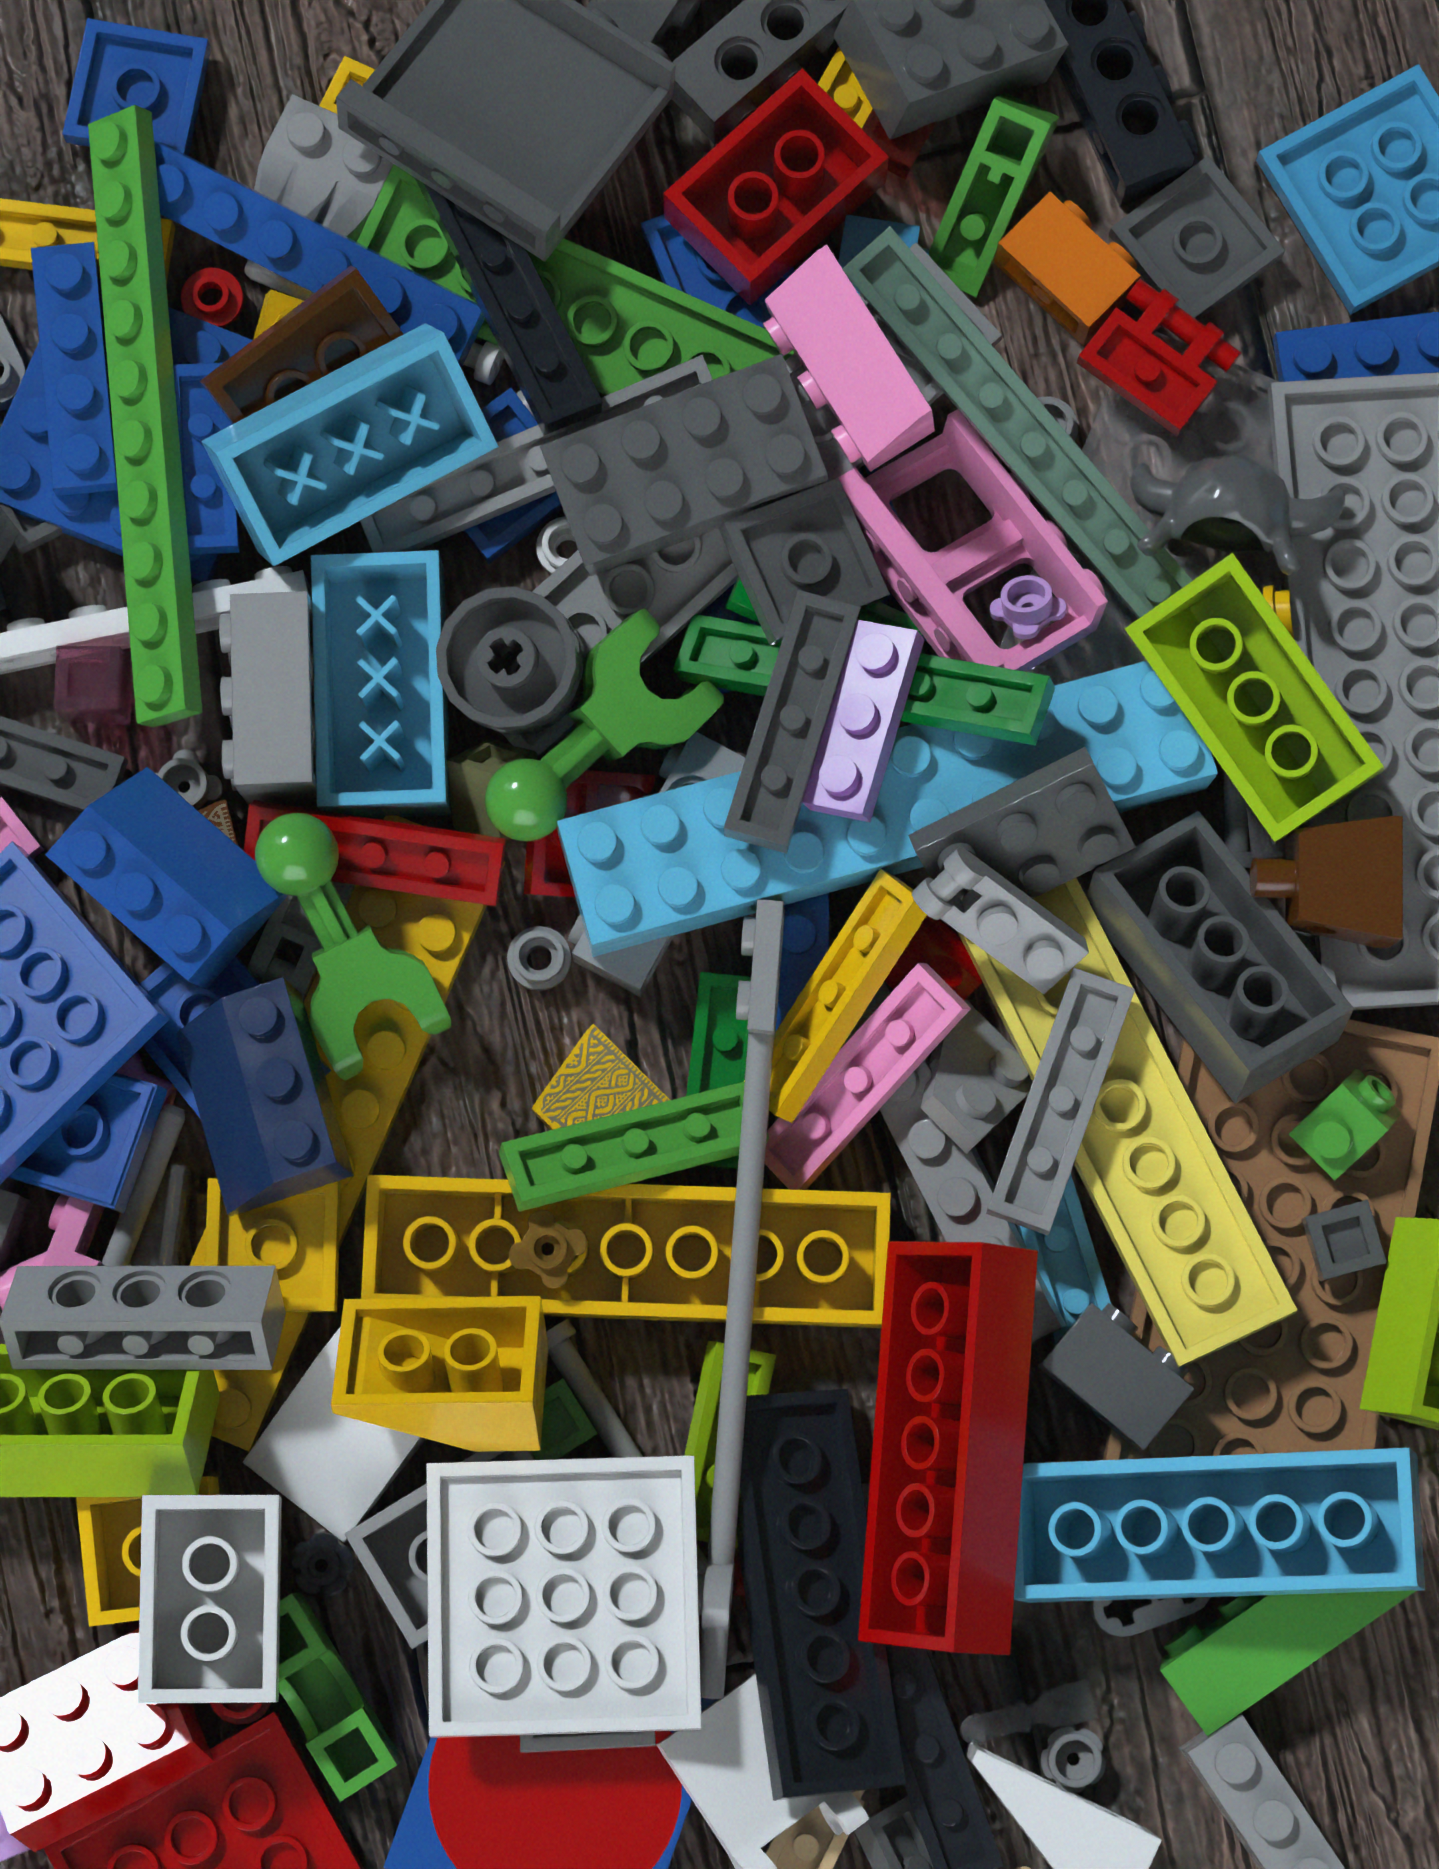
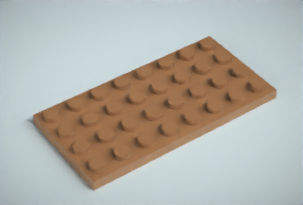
(1305, 1375)

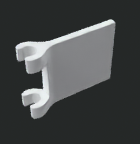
(731, 1785)

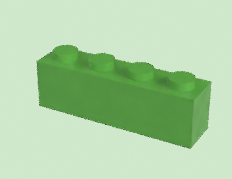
(1262, 1646)

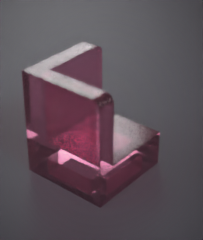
(93, 685)

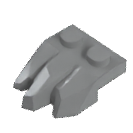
(321, 169)

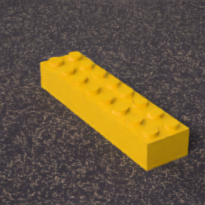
(646, 1254)

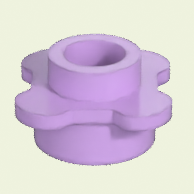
(1027, 606)

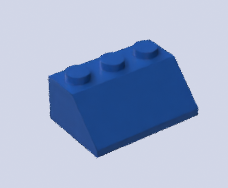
(167, 875)

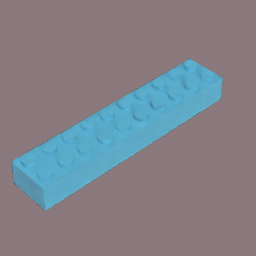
(669, 869)

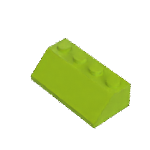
(1254, 698)

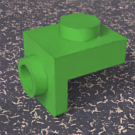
(1347, 1122)

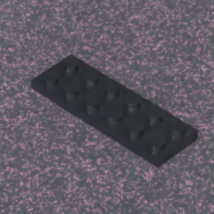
(802, 1574)

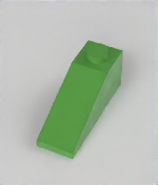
(991, 189)

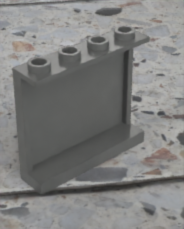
(511, 109)

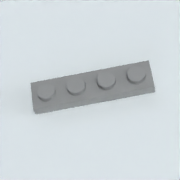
(1060, 1101)

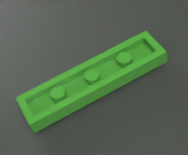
(624, 1147)

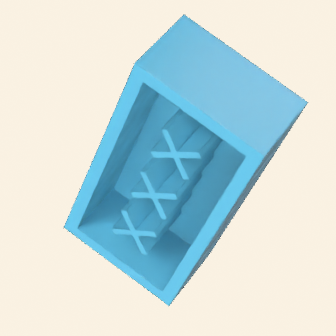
(350, 443)
(379, 685)

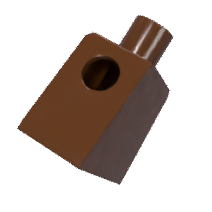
(1340, 881)

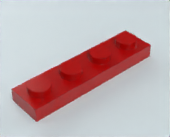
(401, 854)

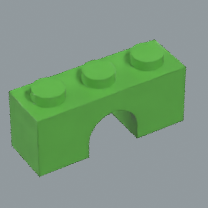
(329, 1704)

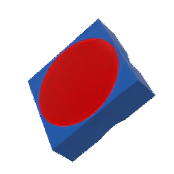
(570, 1809)

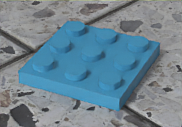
(1366, 187)

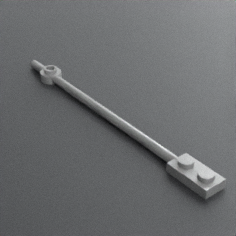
(759, 1005)

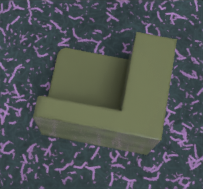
(468, 782)

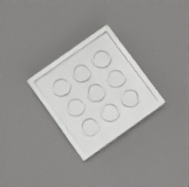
(562, 1597)

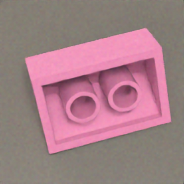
(847, 362)

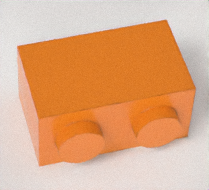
(1067, 266)

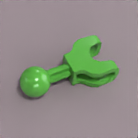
(612, 718)
(298, 859)

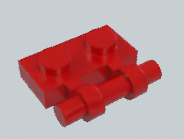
(1147, 369)

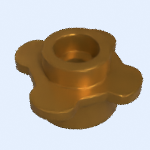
(550, 1267)

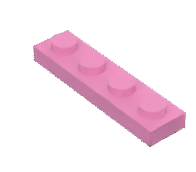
(864, 1076)

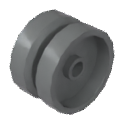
(474, 652)

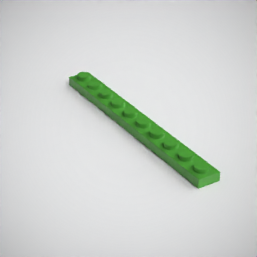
(144, 418)

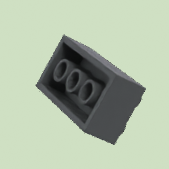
(684, 464)
(1217, 957)

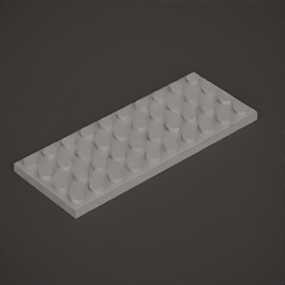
(1372, 633)

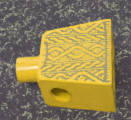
(594, 1084)

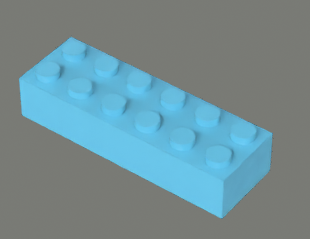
(1220, 1526)

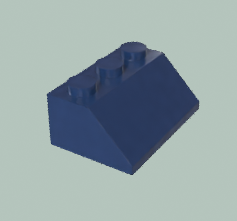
(263, 1097)

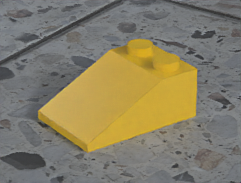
(446, 1369)

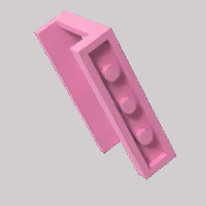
(934, 583)

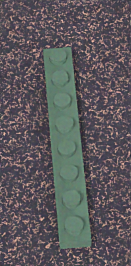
(1013, 422)

